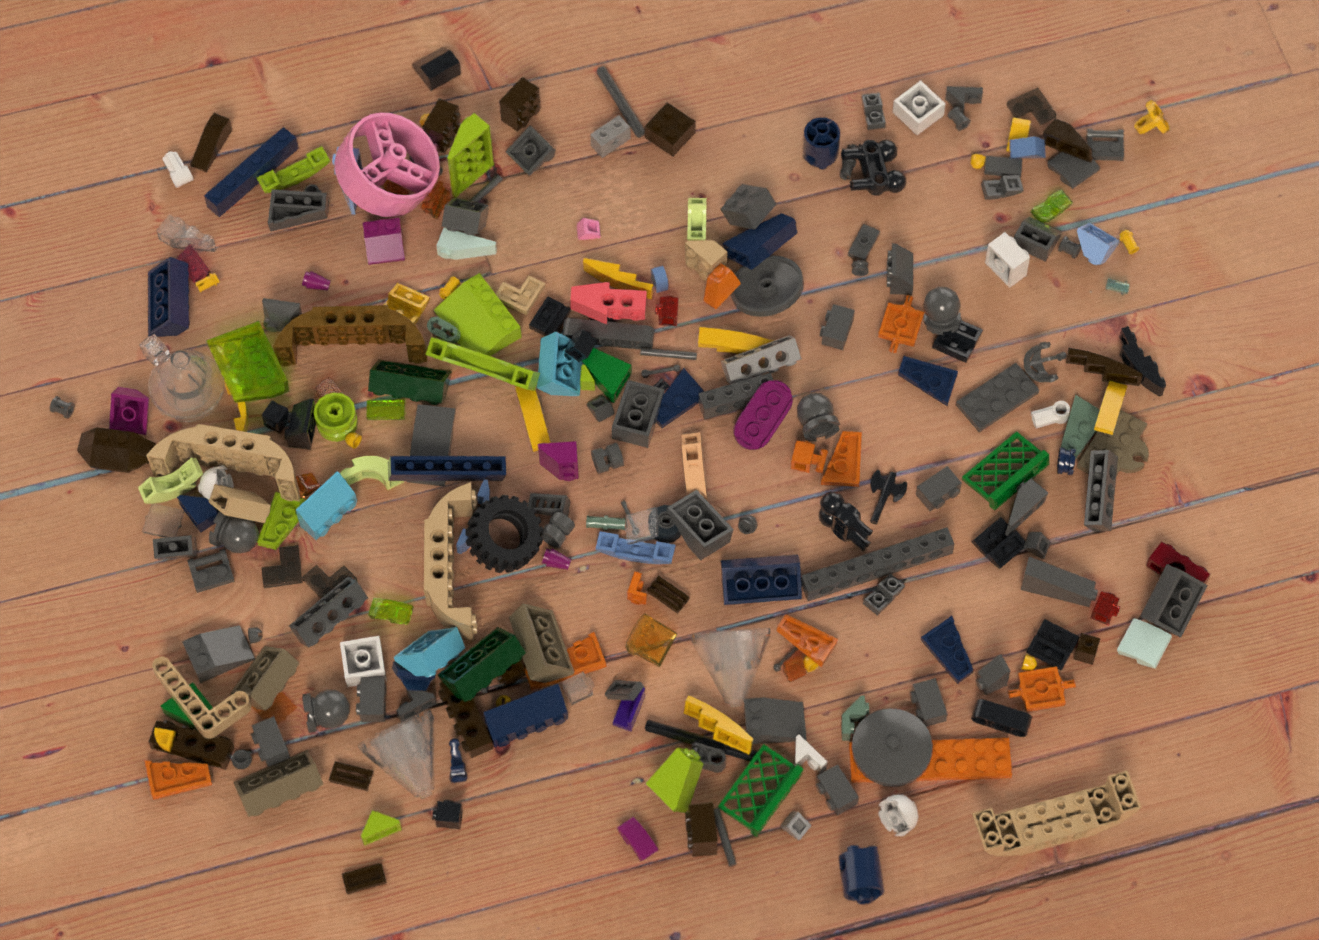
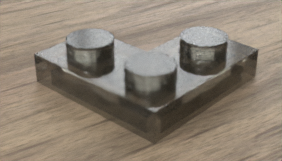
(1033, 102)
(288, 572)
(321, 583)

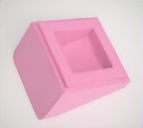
(588, 229)

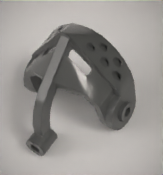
(1036, 362)

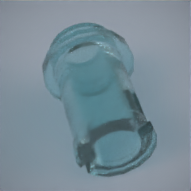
(1118, 286)

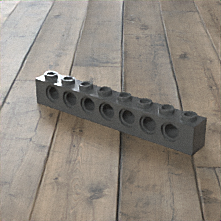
(877, 564)

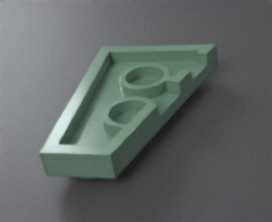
(1080, 425)

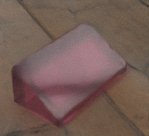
(196, 267)

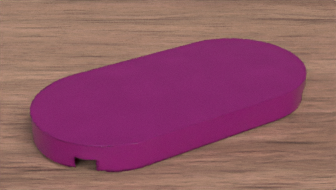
(763, 415)

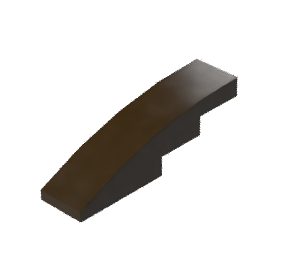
(1109, 368)

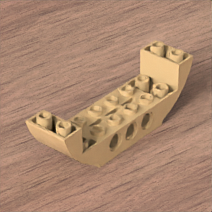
(228, 448)
(440, 556)
(1058, 819)

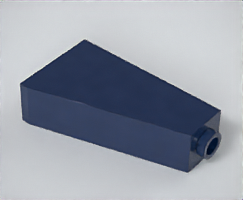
(756, 245)

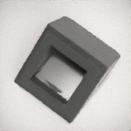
(600, 408)
(1037, 544)

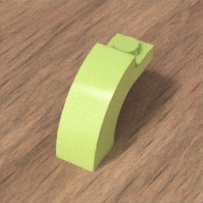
(696, 219)
(369, 467)
(172, 485)

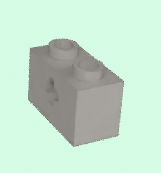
(610, 136)

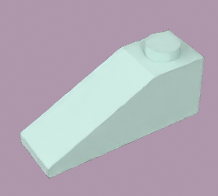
(461, 246)

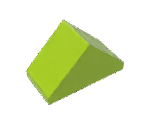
(378, 827)

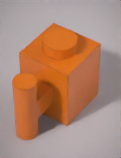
(804, 457)

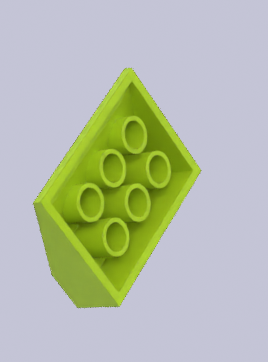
(470, 154)
(479, 317)

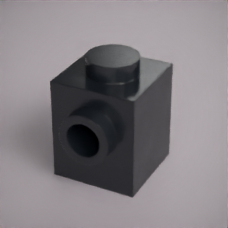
(581, 345)
(275, 416)
(448, 814)

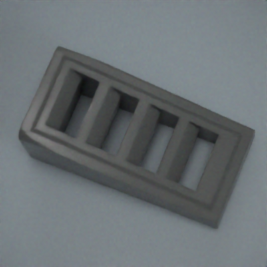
(550, 498)

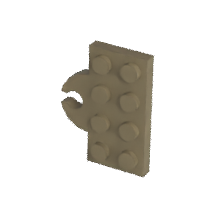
(1123, 443)

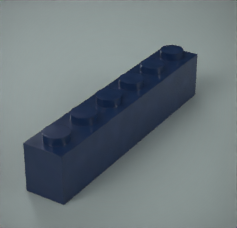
(245, 175)
(446, 468)

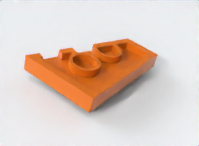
(845, 462)
(807, 639)
(171, 778)

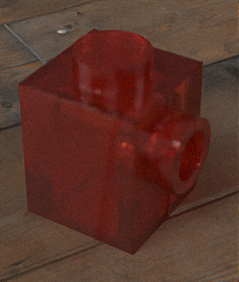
(667, 311)
(1105, 608)

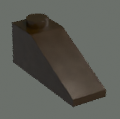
(1066, 139)
(211, 141)

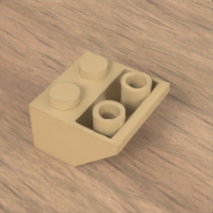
(704, 256)

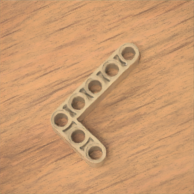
(194, 703)

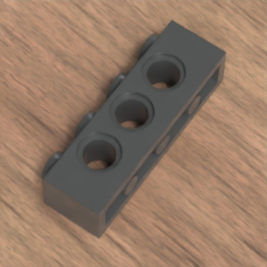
(730, 397)
(1101, 490)
(303, 626)

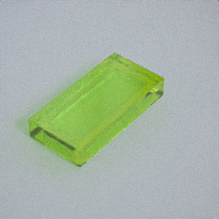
(385, 410)

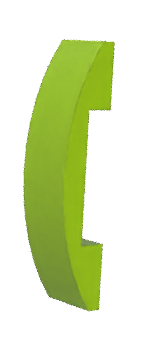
(294, 173)

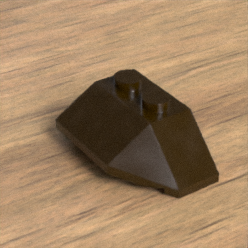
(114, 449)

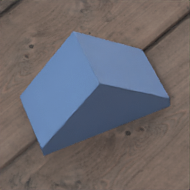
(1027, 148)

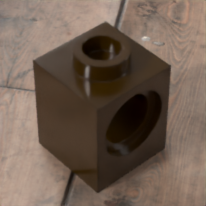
(1087, 648)

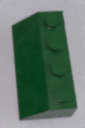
(409, 381)
(482, 664)

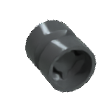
(613, 455)
(557, 529)

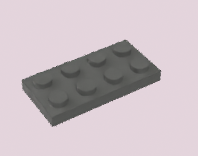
(997, 397)

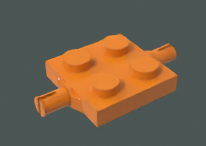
(901, 324)
(1041, 689)

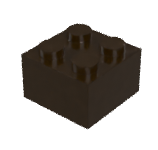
(520, 104)
(443, 124)
(670, 129)
(701, 829)

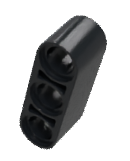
(1001, 718)

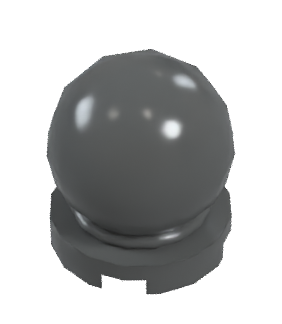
(942, 310)
(817, 417)
(234, 533)
(327, 709)

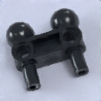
(872, 159)
(844, 520)

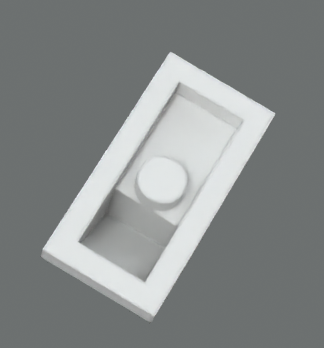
(805, 751)

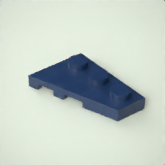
(930, 378)
(678, 398)
(948, 649)

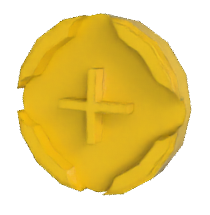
(1152, 119)

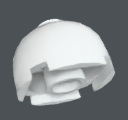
(214, 476)
(898, 814)

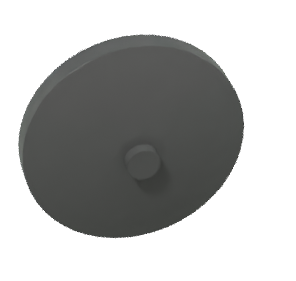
(768, 287)
(892, 747)

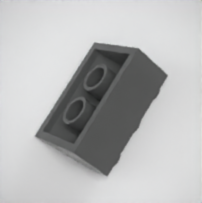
(1173, 600)

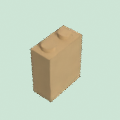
(239, 503)

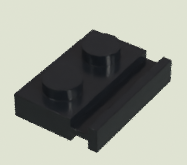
(549, 317)

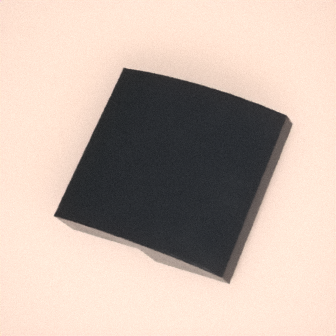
(959, 343)
(996, 545)
(1053, 644)

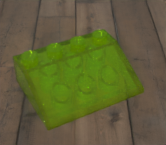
(248, 364)

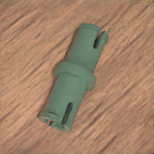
(605, 522)

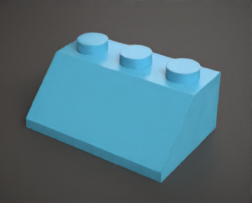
(558, 369)
(326, 506)
(431, 651)

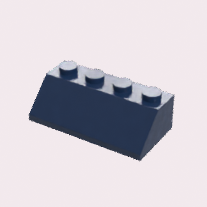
(168, 298)
(761, 579)
(526, 716)

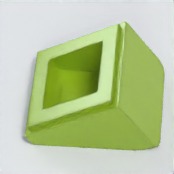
(586, 379)

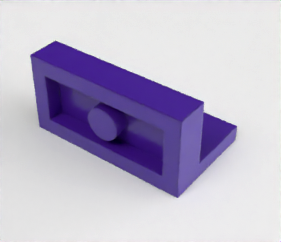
(628, 712)

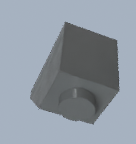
(993, 675)

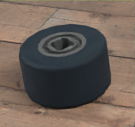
(666, 530)

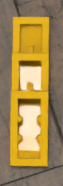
(619, 280)
(728, 340)
(1110, 407)
(532, 417)
(723, 727)

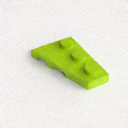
(279, 522)

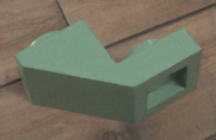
(854, 713)

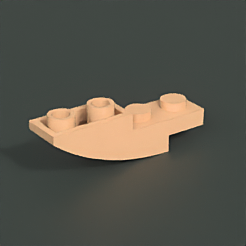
(693, 463)

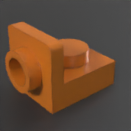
(635, 589)

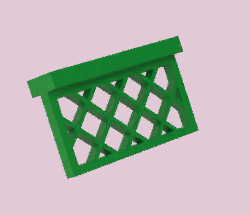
(1007, 488)
(777, 795)

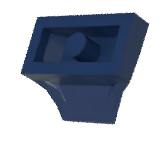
(409, 680)

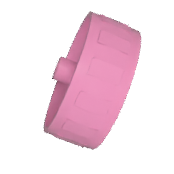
(389, 164)

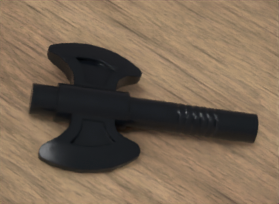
(887, 487)

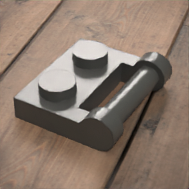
(1106, 149)
(212, 576)

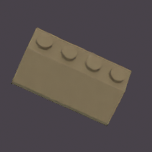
(542, 641)
(278, 783)

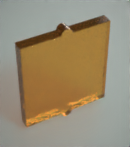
(280, 709)

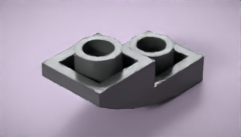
(873, 111)
(884, 594)

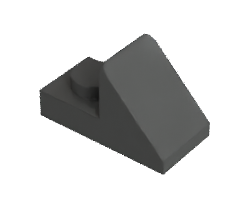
(960, 95)
(419, 702)

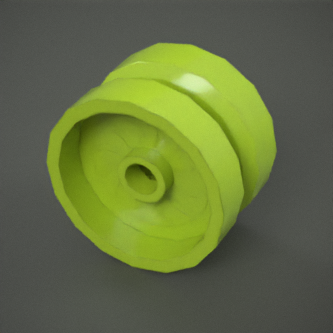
(335, 416)

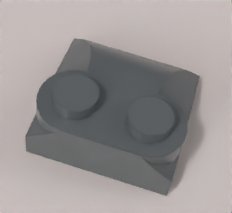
(531, 150)
(279, 313)

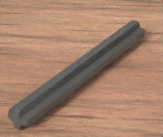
(620, 101)

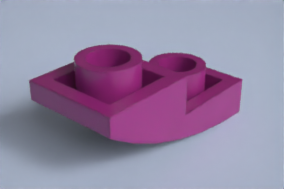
(638, 838)

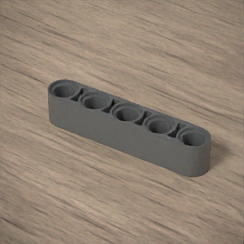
(612, 333)

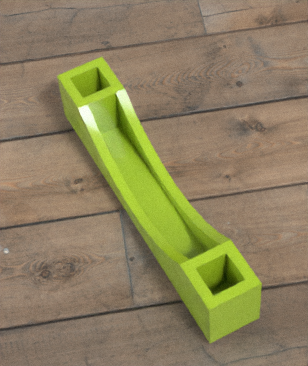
(482, 363)

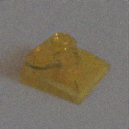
(650, 640)

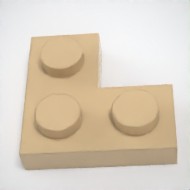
(522, 299)

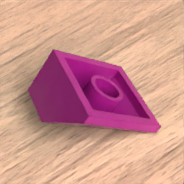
(129, 410)

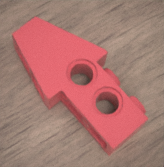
(592, 302)

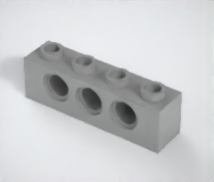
(733, 365)

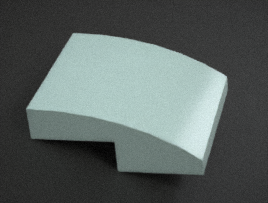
(1144, 643)

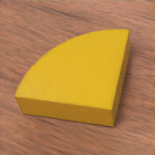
(164, 738)

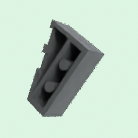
(296, 208)

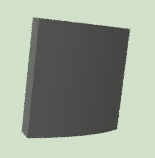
(1072, 169)

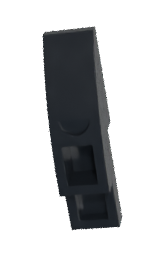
(1134, 358)

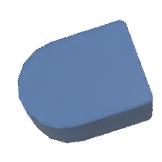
(659, 279)

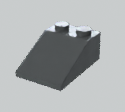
(637, 414)
(700, 525)
(217, 652)
(774, 720)

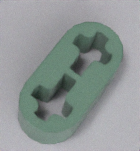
(442, 333)

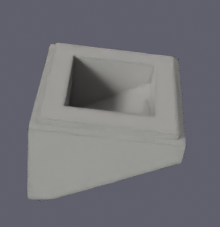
(795, 825)

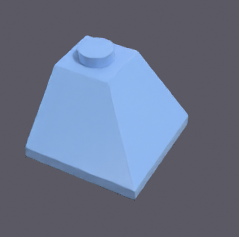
(1096, 243)

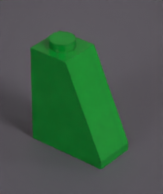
(608, 373)
(173, 711)

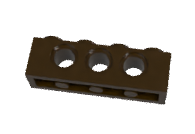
(473, 744)
(218, 757)

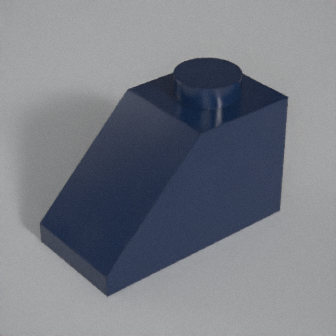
(199, 511)

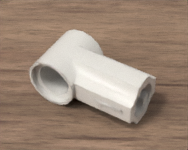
(178, 172)
(1050, 416)

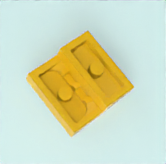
(407, 302)

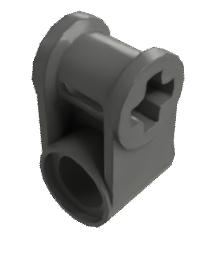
(708, 754)

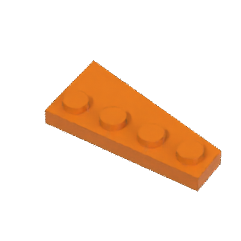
(584, 656)

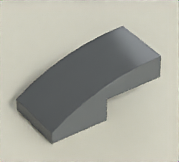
(1002, 188)

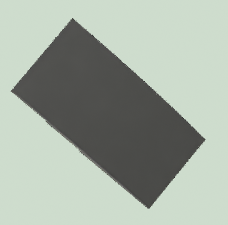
(432, 434)

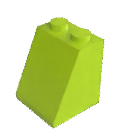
(677, 779)

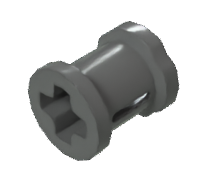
(959, 118)
(1069, 247)
(68, 407)

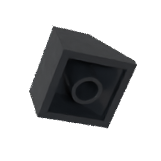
(438, 68)
(301, 426)

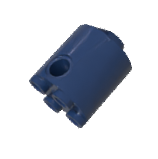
(821, 142)
(861, 874)

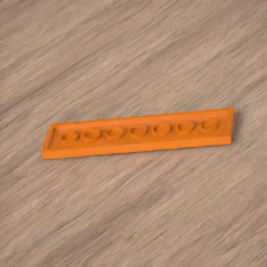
(959, 760)

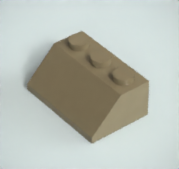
(267, 676)

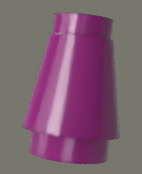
(315, 281)
(555, 559)

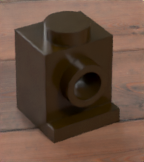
(510, 677)

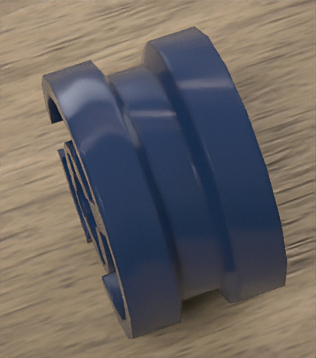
(1066, 461)

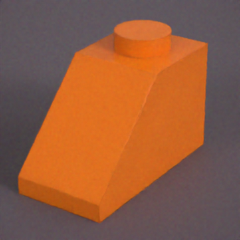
(720, 285)

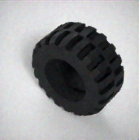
(489, 552)

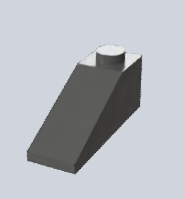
(1027, 501)

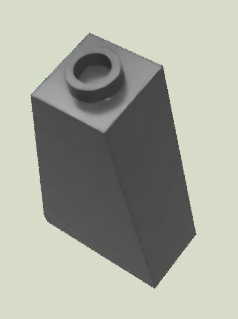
(1057, 583)

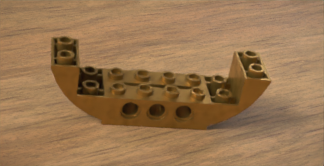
(349, 326)

